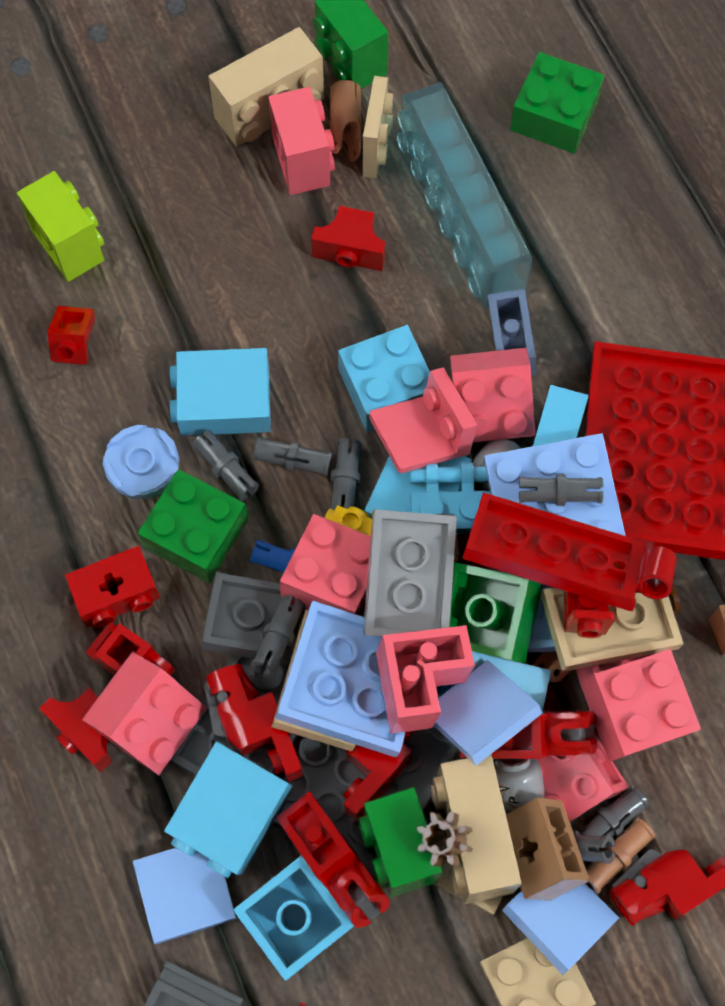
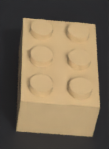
(243, 86)
(476, 796)

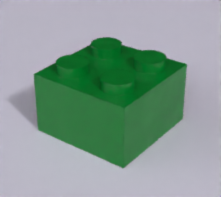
(351, 40)
(556, 102)
(193, 526)
(495, 609)
(392, 831)

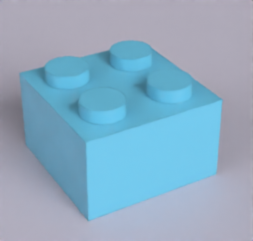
(383, 371)
(293, 918)

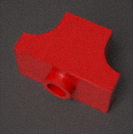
(350, 240)
(116, 645)
(75, 732)

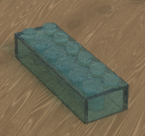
(462, 193)

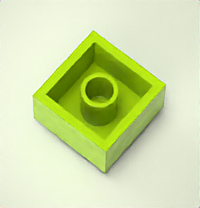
(62, 225)

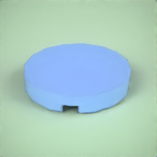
(140, 461)

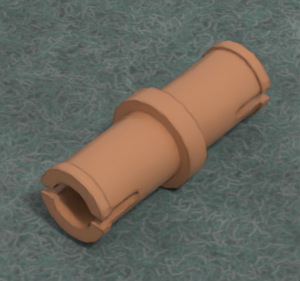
(625, 849)

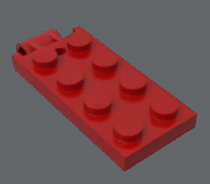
(568, 554)

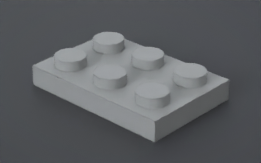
(409, 572)

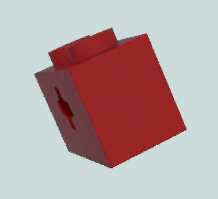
(92, 586)

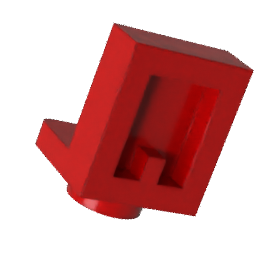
(70, 334)
(586, 616)

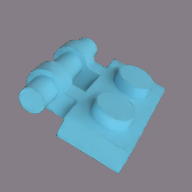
(460, 503)

